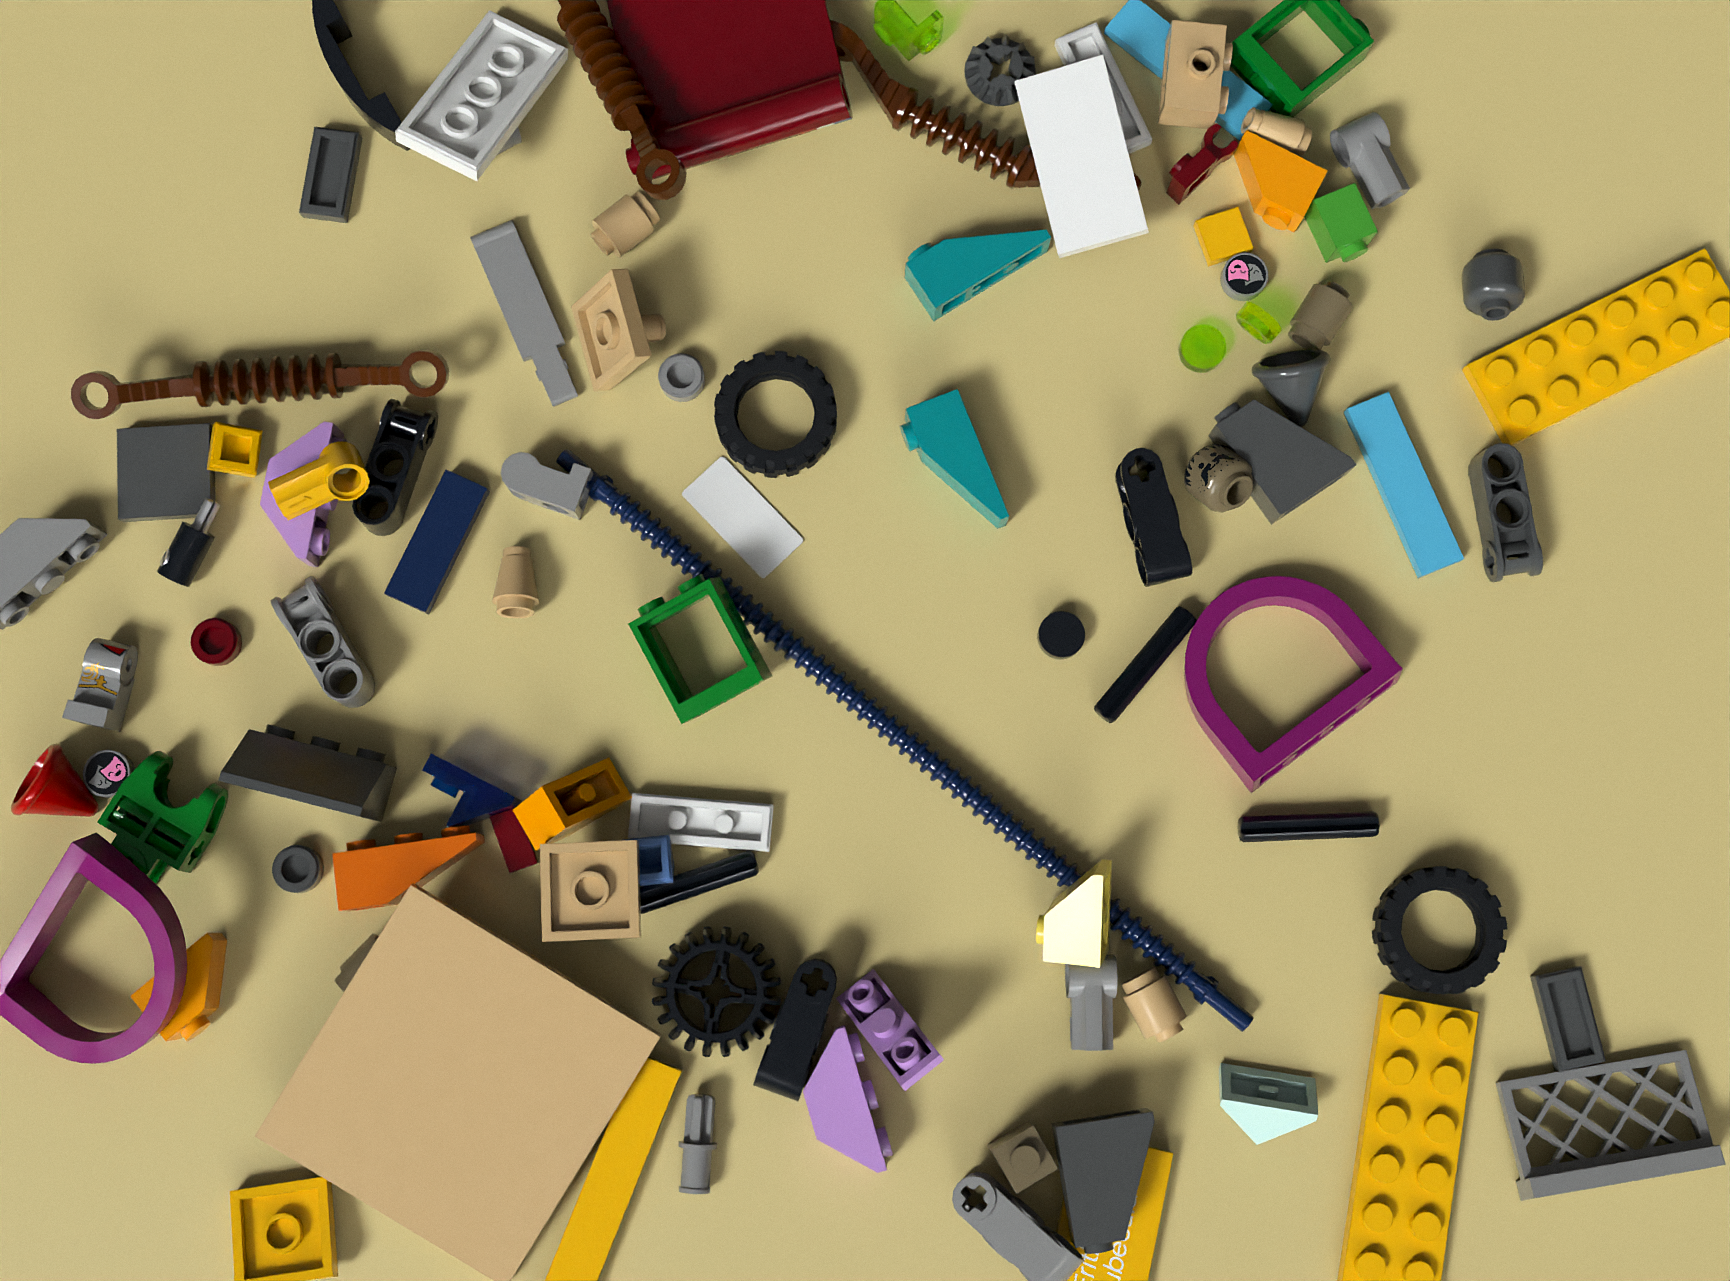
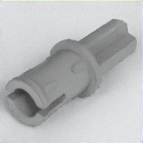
(697, 1144)

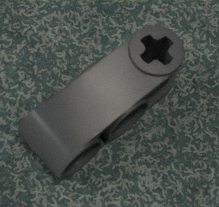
(1497, 537)

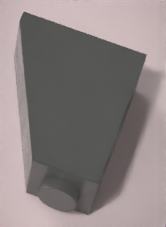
(1284, 458)
(1101, 1174)

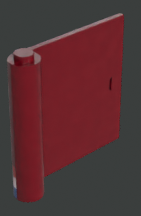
(731, 73)

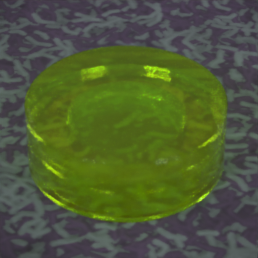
(1258, 322)
(1202, 348)

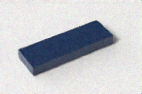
(437, 542)

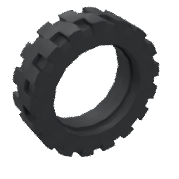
(763, 369)
(1486, 915)

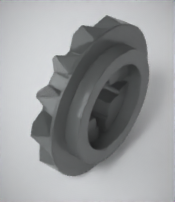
(978, 70)

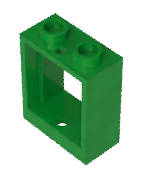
(1270, 80)
(663, 665)

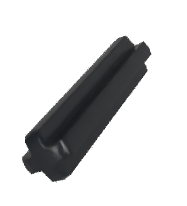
(1145, 664)
(1308, 826)
(699, 881)

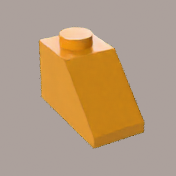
(1277, 181)
(571, 803)
(200, 992)

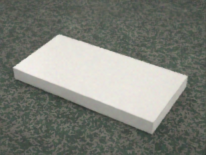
(482, 95)
(1081, 156)

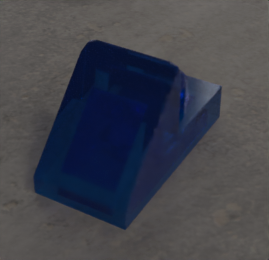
(479, 797)

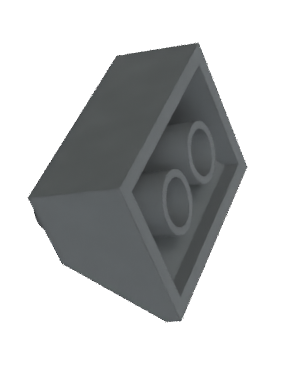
(311, 772)

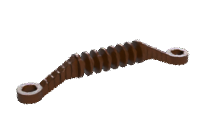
(620, 90)
(901, 106)
(204, 383)

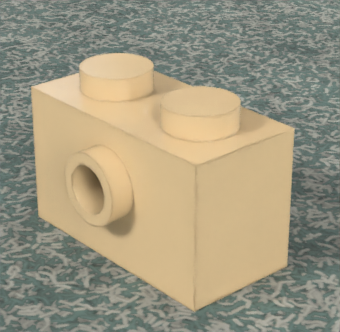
(1193, 74)

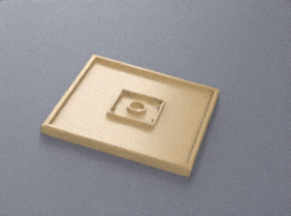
(458, 1085)

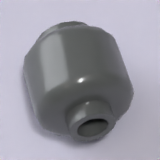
(1493, 284)

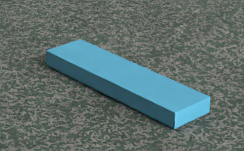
(1143, 36)
(1403, 485)

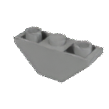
(37, 556)

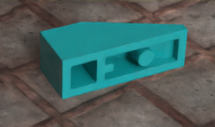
(966, 266)
(951, 450)

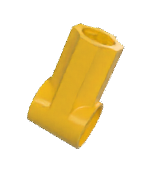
(317, 482)

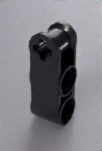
(401, 436)
(1152, 519)
(796, 1033)

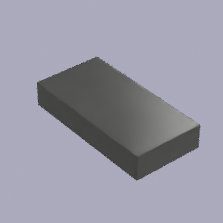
(330, 175)
(1567, 1018)

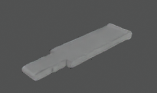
(525, 307)

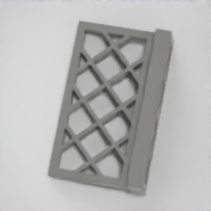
(1617, 1167)

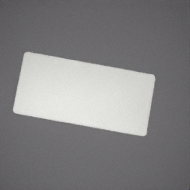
(742, 517)

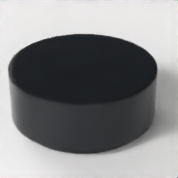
(1061, 635)

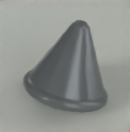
(1293, 380)

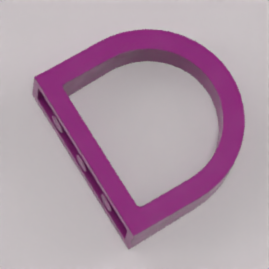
(1367, 652)
(40, 1019)

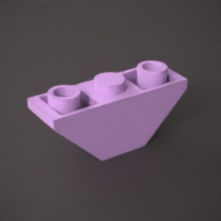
(308, 532)
(889, 1030)
(842, 1103)

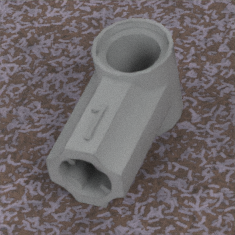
(1366, 150)
(1091, 1004)

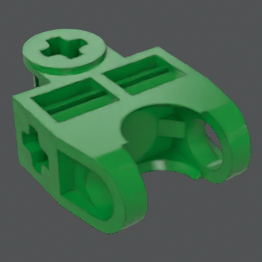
(146, 798)

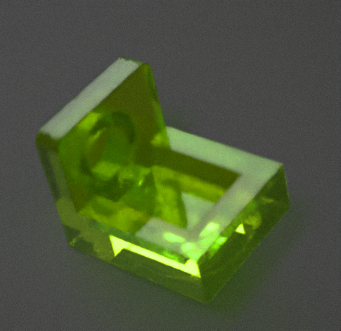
(898, 28)

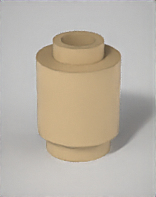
(624, 224)
(1154, 1005)

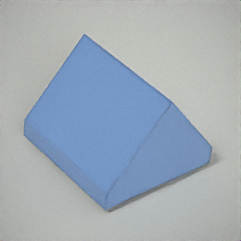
(655, 860)

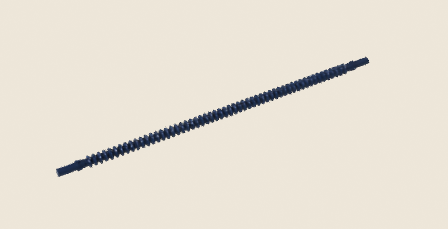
(1203, 987)

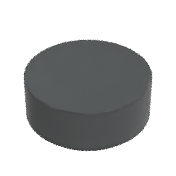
(297, 869)

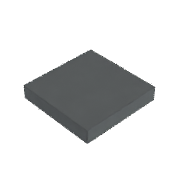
(163, 472)

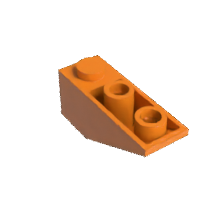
(381, 875)

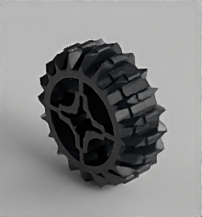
(676, 985)

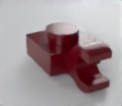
(1193, 171)

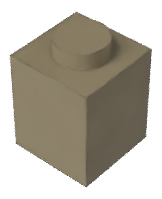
(1022, 1156)

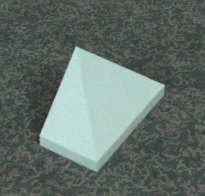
(1267, 1101)

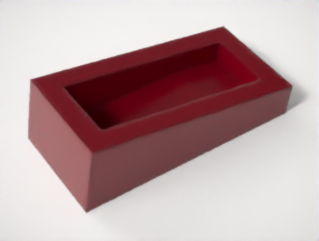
(513, 841)

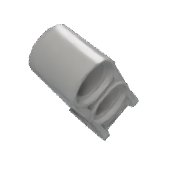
(308, 618)
(1016, 1231)

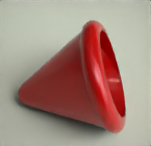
(54, 788)

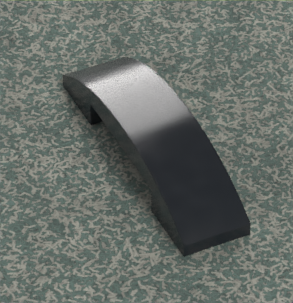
(330, 31)

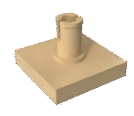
(613, 330)
(590, 890)

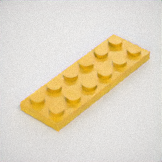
(1602, 348)
(1408, 1142)

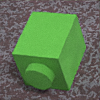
(1341, 224)

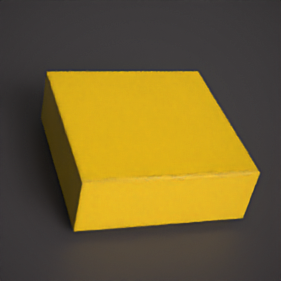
(1222, 236)
(234, 449)

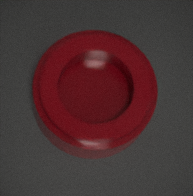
(216, 642)

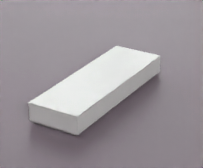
(1089, 43)
(702, 821)

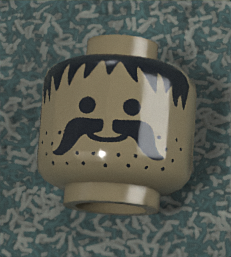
(1219, 478)

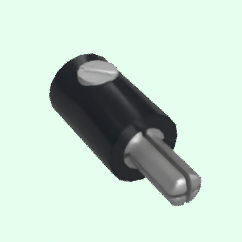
(189, 546)

